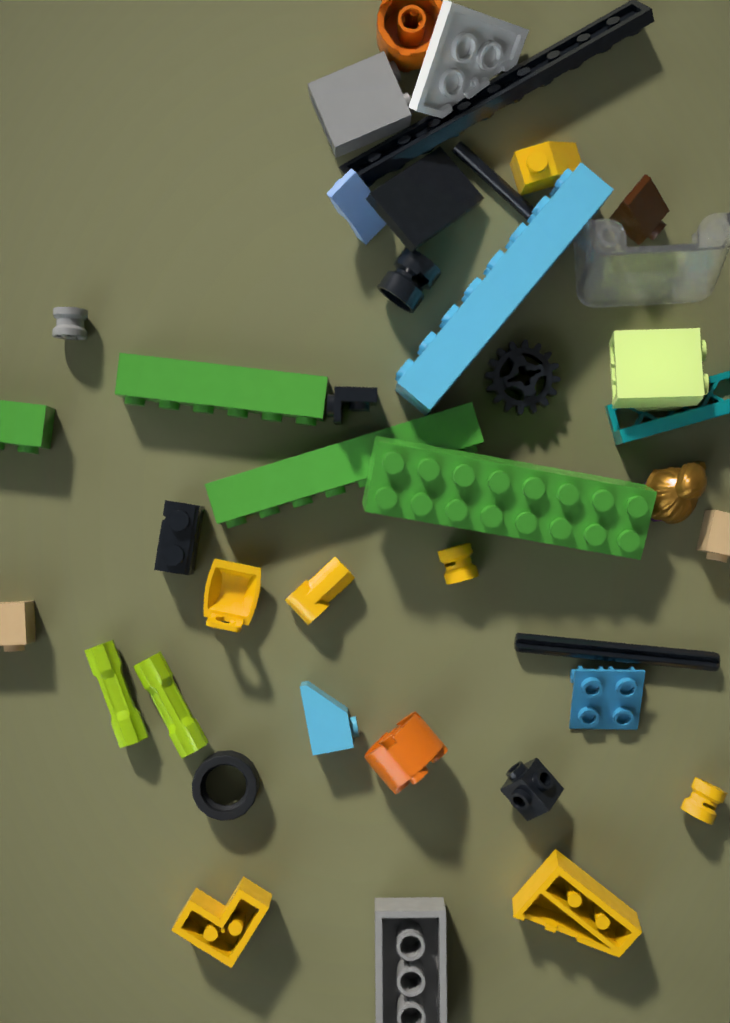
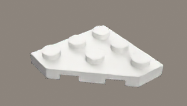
(463, 57)

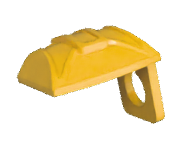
(231, 594)

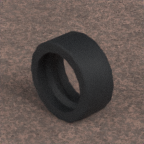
(216, 810)

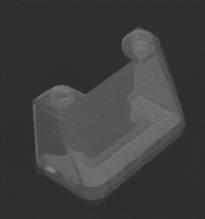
(648, 275)

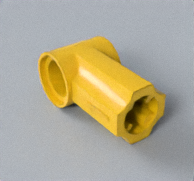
(314, 595)

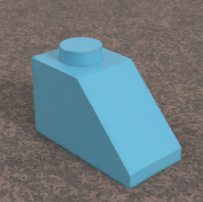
(327, 721)

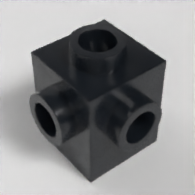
(531, 788)

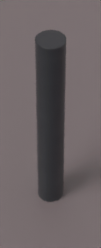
(493, 179)

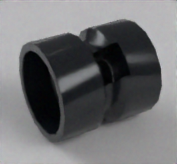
(406, 284)

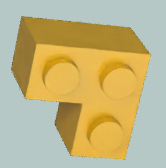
(223, 928)

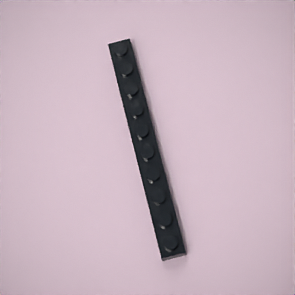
(502, 91)

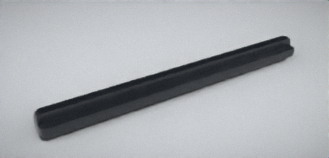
(617, 652)

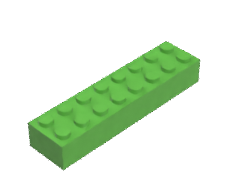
(508, 498)

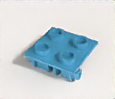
(606, 698)

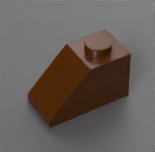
(642, 212)

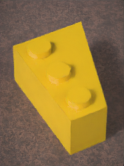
(577, 905)

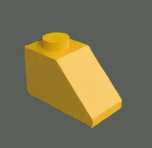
(542, 165)

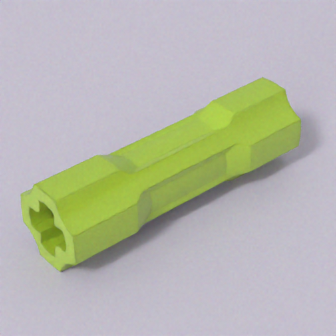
(125, 717)
(182, 726)

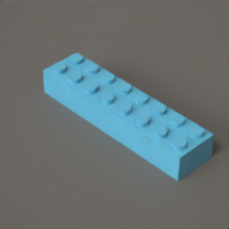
(505, 286)

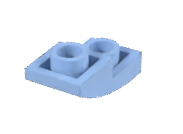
(350, 201)

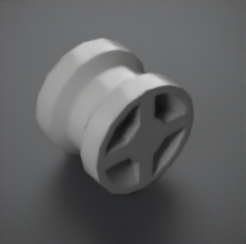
(70, 323)

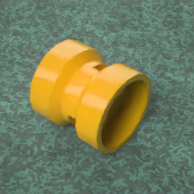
(458, 563)
(703, 800)

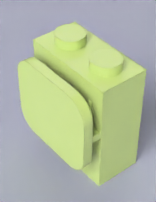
(657, 369)

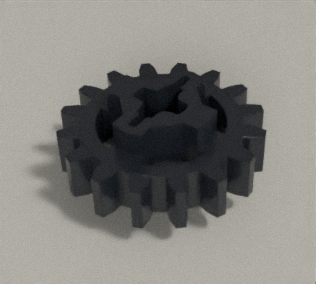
(517, 362)

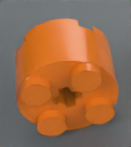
(402, 44)
(405, 752)

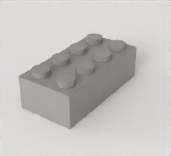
(410, 960)

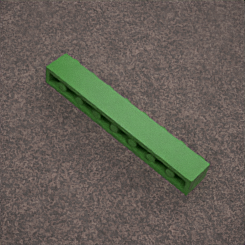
(332, 467)

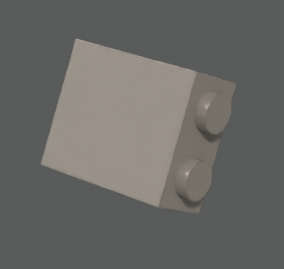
(361, 103)

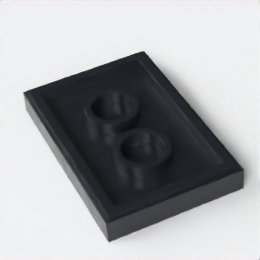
(424, 199)

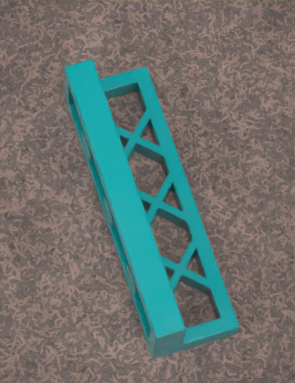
(672, 420)

